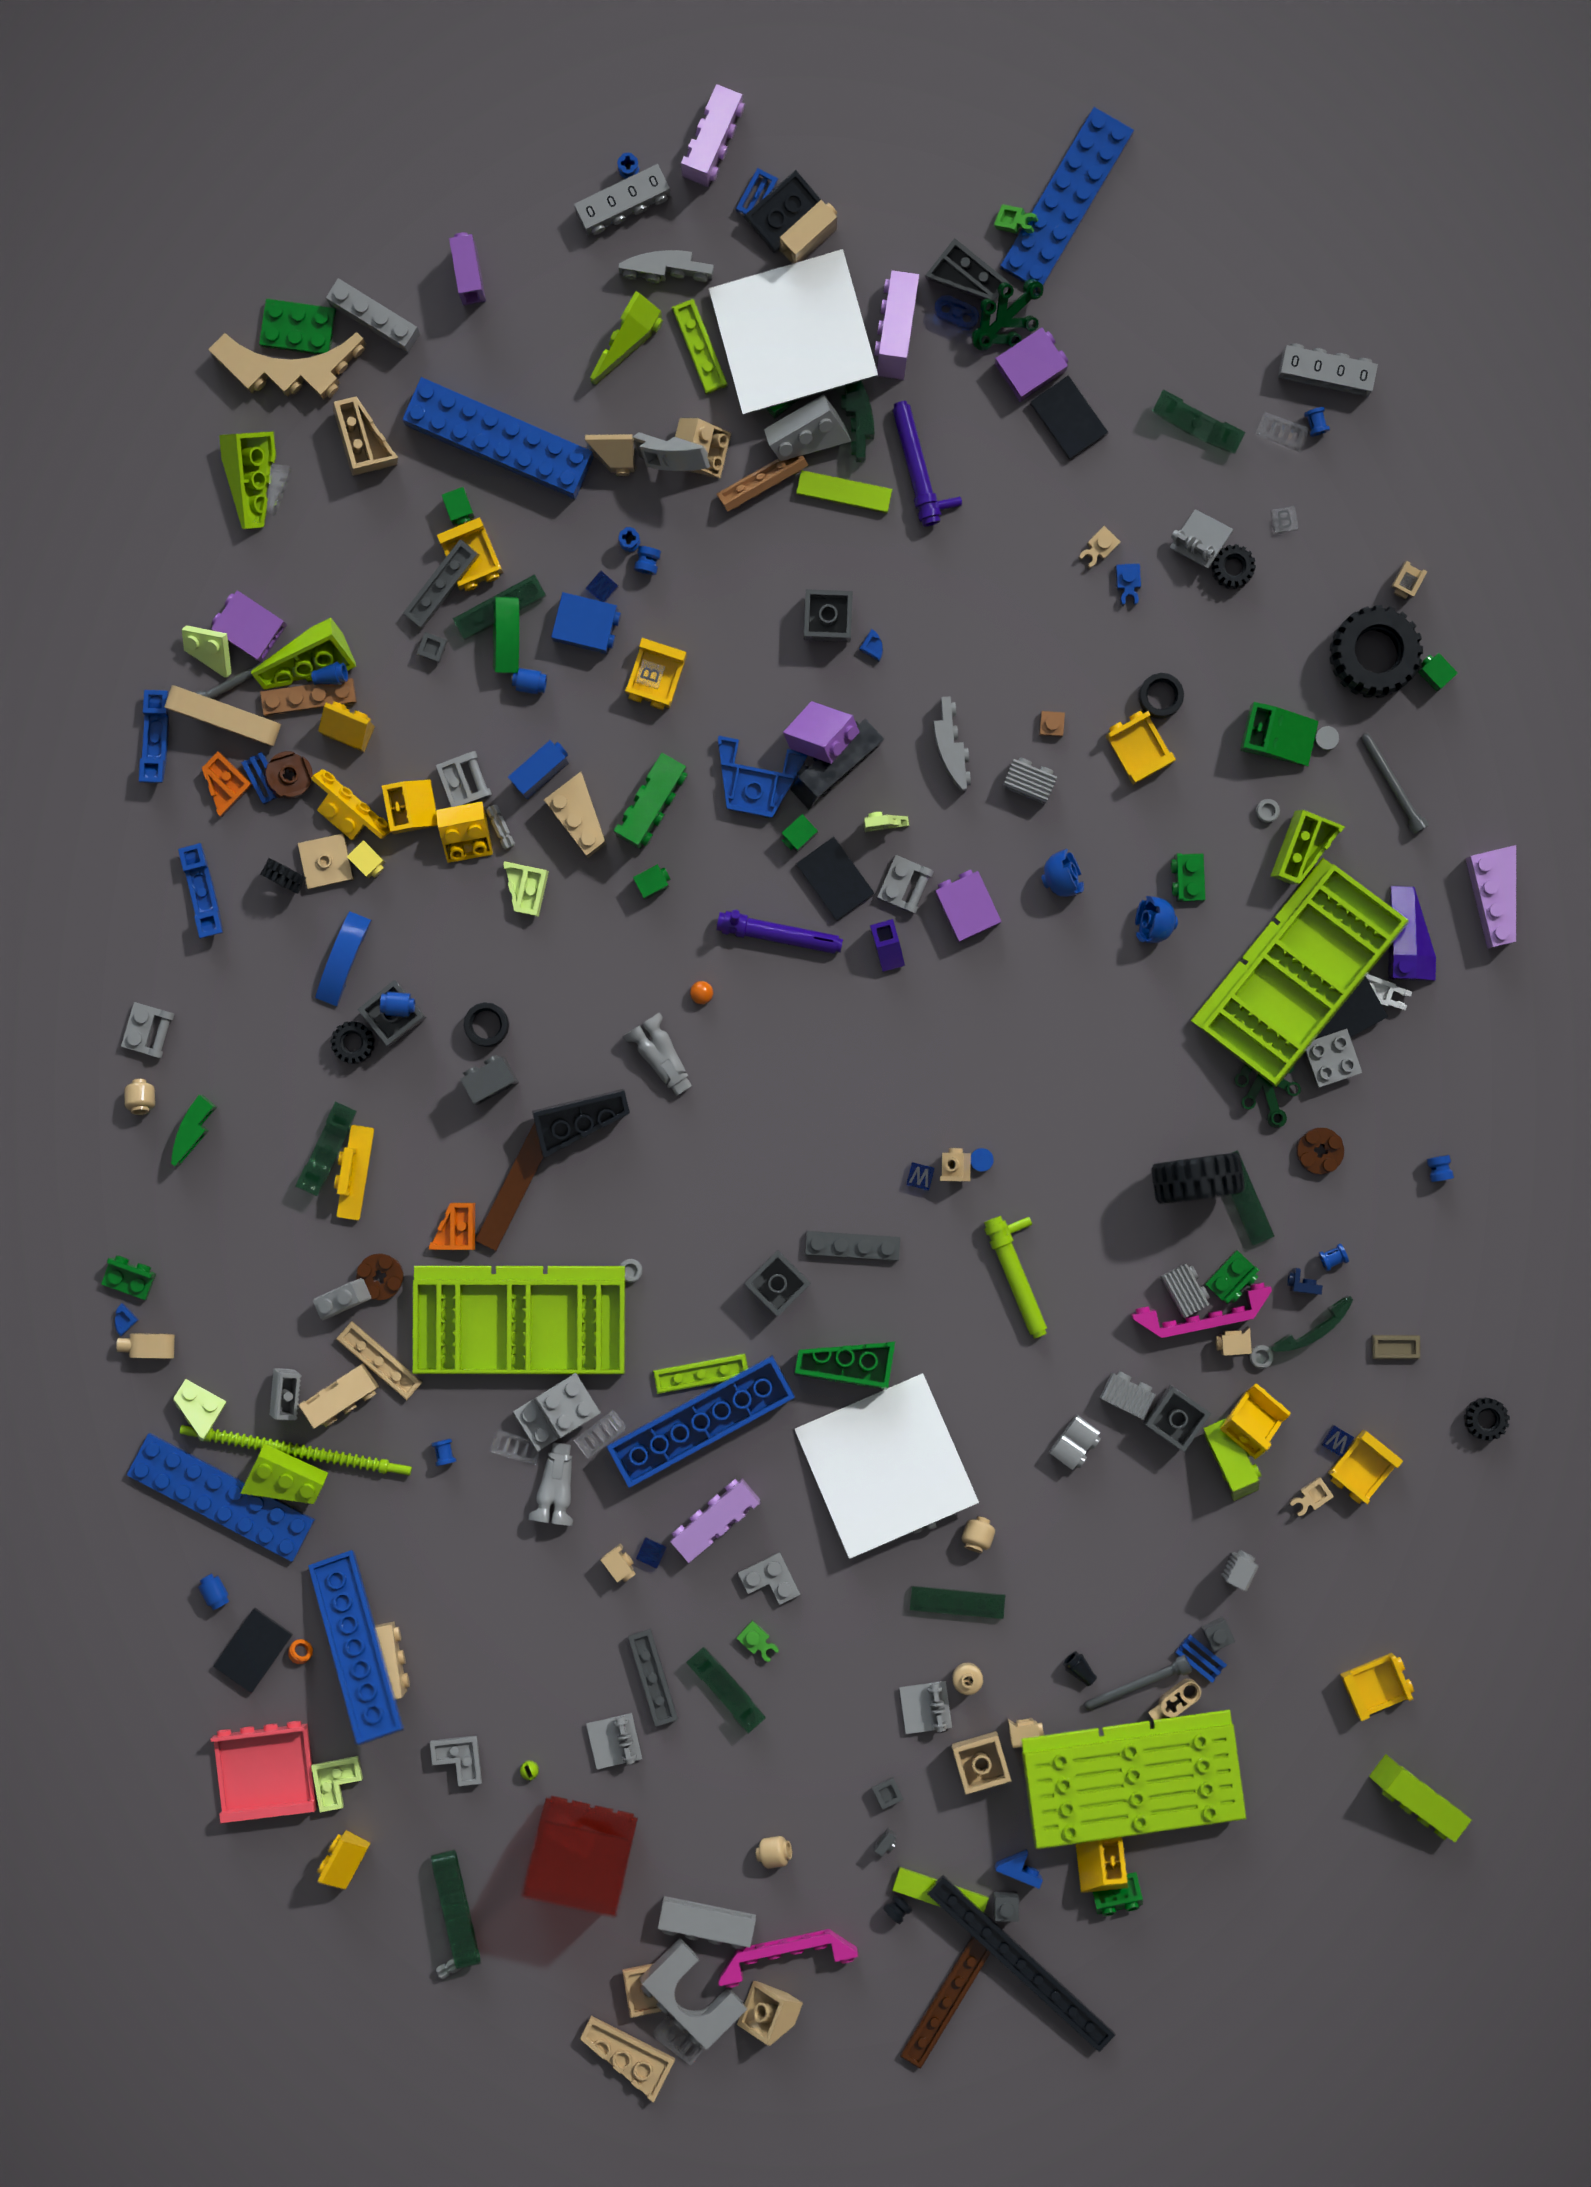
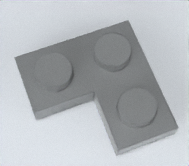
(772, 1572)
(463, 1752)

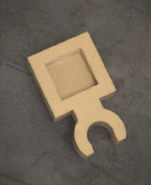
(1101, 545)
(1314, 1494)

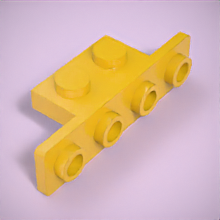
(346, 810)
(353, 1172)

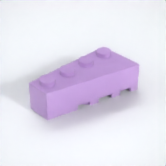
(712, 136)
(896, 324)
(1495, 893)
(715, 1519)

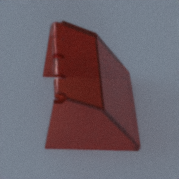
(580, 1856)

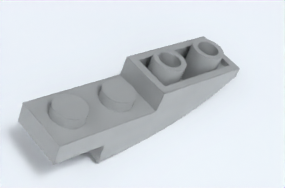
(658, 263)
(671, 454)
(952, 754)

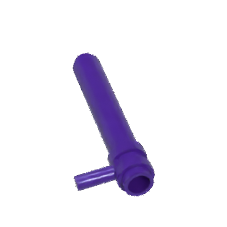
(925, 499)
(743, 926)

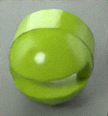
(534, 1769)

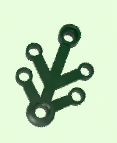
(1005, 316)
(1269, 1093)

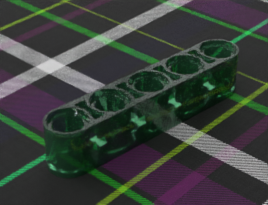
(455, 1909)

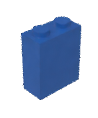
(585, 623)
(539, 768)

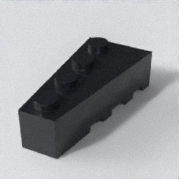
(822, 775)
(573, 1120)

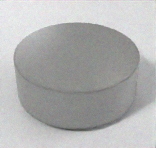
(1326, 738)
(1267, 811)
(633, 1270)
(1261, 1356)

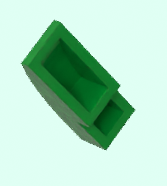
(506, 635)
(191, 1129)

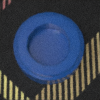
(981, 1159)

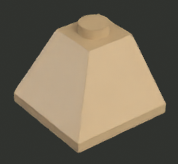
(614, 452)
(769, 2012)

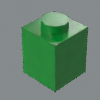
(458, 506)
(1436, 671)
(798, 833)
(652, 881)

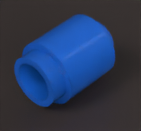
(529, 681)
(397, 1004)
(213, 1591)

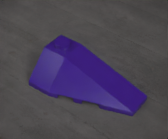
(1412, 951)

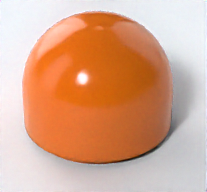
(701, 992)
(296, 1658)

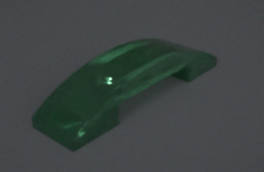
(1198, 423)
(327, 1149)
(1337, 1310)
(726, 1689)

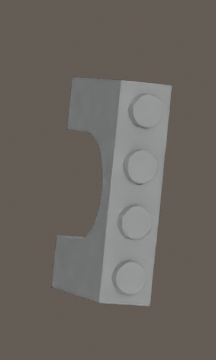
(703, 2024)

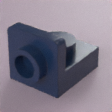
(1307, 1285)

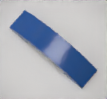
(154, 737)
(201, 890)
(342, 958)

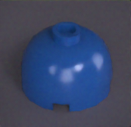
(1062, 874)
(1156, 920)

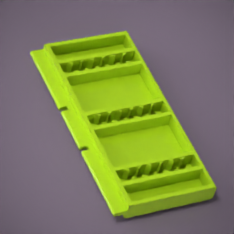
(1300, 971)
(519, 1320)
(1133, 1779)

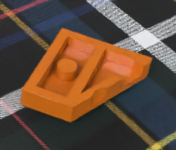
(224, 782)
(456, 1229)

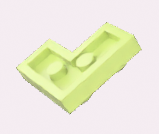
(329, 1777)

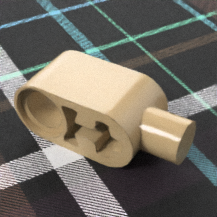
(147, 1345)
(1160, 1712)

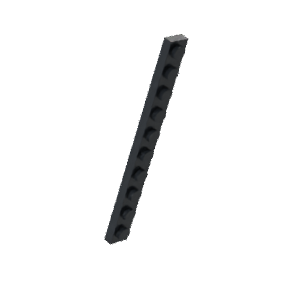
(1021, 1963)

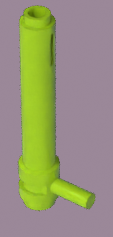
(1002, 1243)

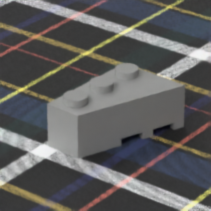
(807, 430)

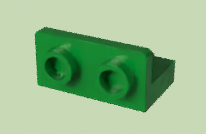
(1189, 877)
(1232, 1277)
(128, 1278)
(1110, 1901)

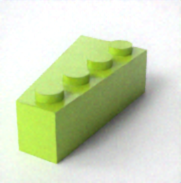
(1420, 1799)

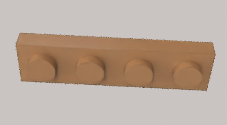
(760, 481)
(306, 697)

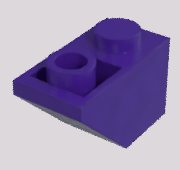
(887, 945)

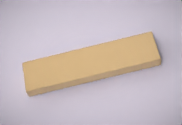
(379, 1360)

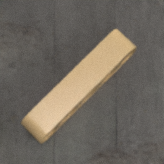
(222, 715)

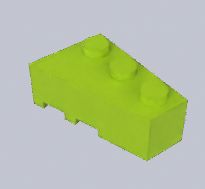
(1303, 845)
(1233, 1462)
(284, 1477)

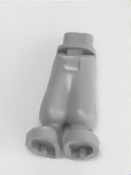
(660, 1054)
(555, 1487)

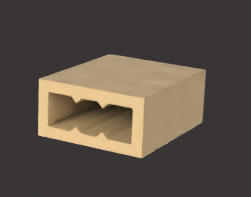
(809, 232)

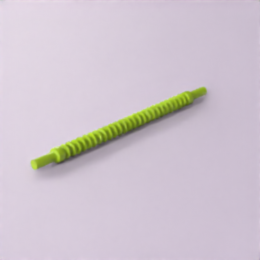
(383, 1466)

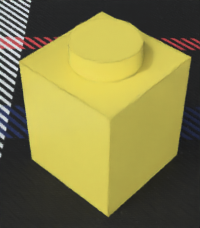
(367, 860)

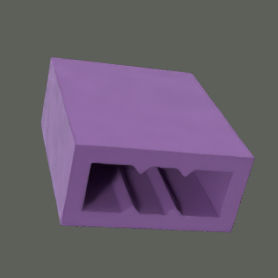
(467, 268)
(1031, 363)
(248, 626)
(821, 732)
(967, 905)

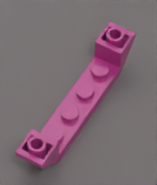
(1255, 1298)
(842, 1950)

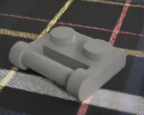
(456, 782)
(898, 880)
(140, 1028)

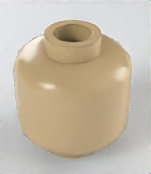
(139, 1097)
(978, 1534)
(971, 1671)
(774, 1852)

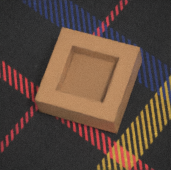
(1052, 723)

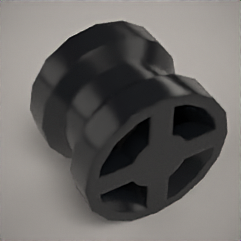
(897, 1909)

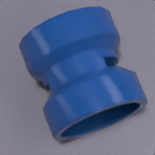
(647, 560)
(1440, 1168)

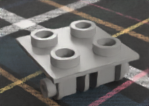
(1201, 538)
(1333, 1058)
(925, 1707)
(614, 1741)

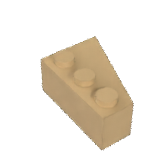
(361, 439)
(577, 814)
(339, 1397)
(394, 1657)

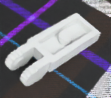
(1384, 991)

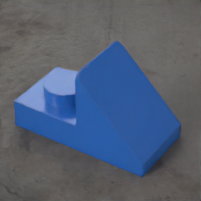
(1013, 1867)

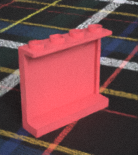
(264, 1772)

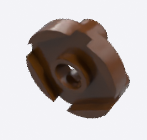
(294, 763)
(1328, 1161)
(387, 1265)

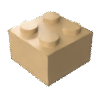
(981, 1762)

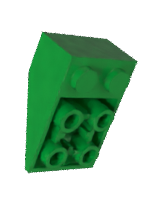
(1279, 734)

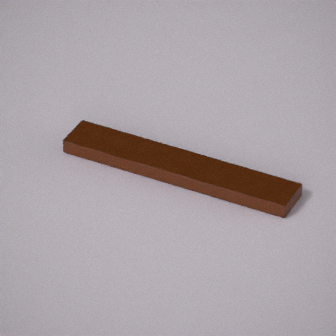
(511, 1192)
(945, 2003)

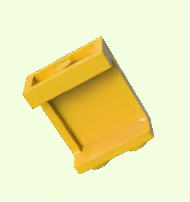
(486, 565)
(664, 655)
(1139, 747)
(1255, 1420)
(1364, 1467)
(1377, 1685)

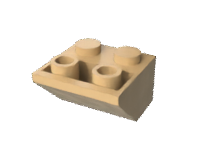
(711, 437)

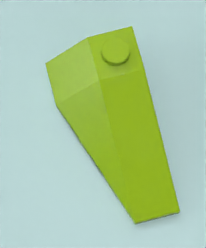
(637, 325)
(247, 467)
(310, 651)

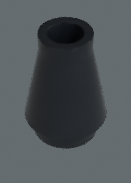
(1079, 1668)

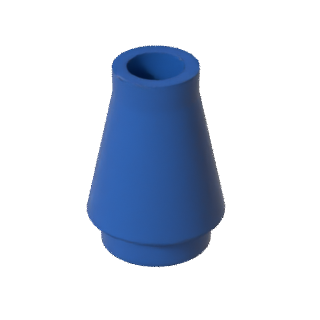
(332, 674)

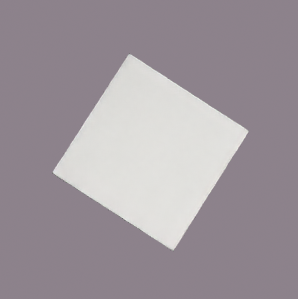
(793, 332)
(886, 1466)

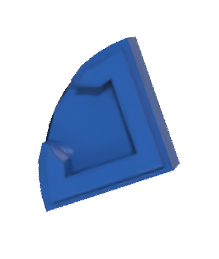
(872, 646)
(124, 1319)

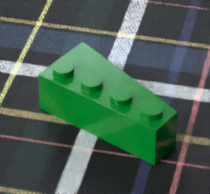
(651, 801)
(855, 1365)

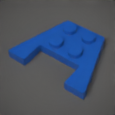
(752, 788)

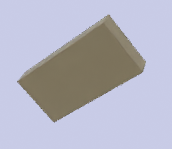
(1395, 1346)

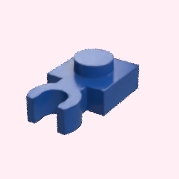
(1128, 578)

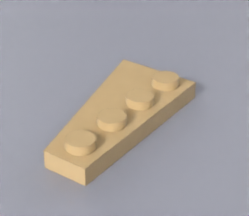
(634, 2059)

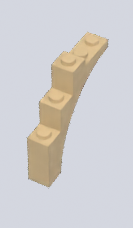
(317, 371)

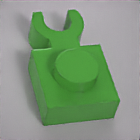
(1013, 218)
(755, 1638)

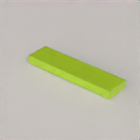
(699, 346)
(844, 491)
(699, 1373)
(917, 1885)

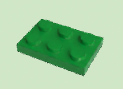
(297, 327)

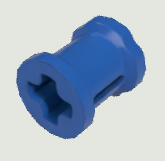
(627, 158)
(1317, 421)
(634, 543)
(1333, 1257)
(443, 1452)

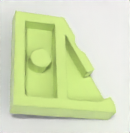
(208, 647)
(877, 821)
(527, 887)
(198, 1407)

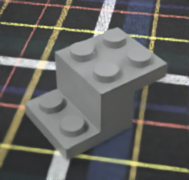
(556, 1412)

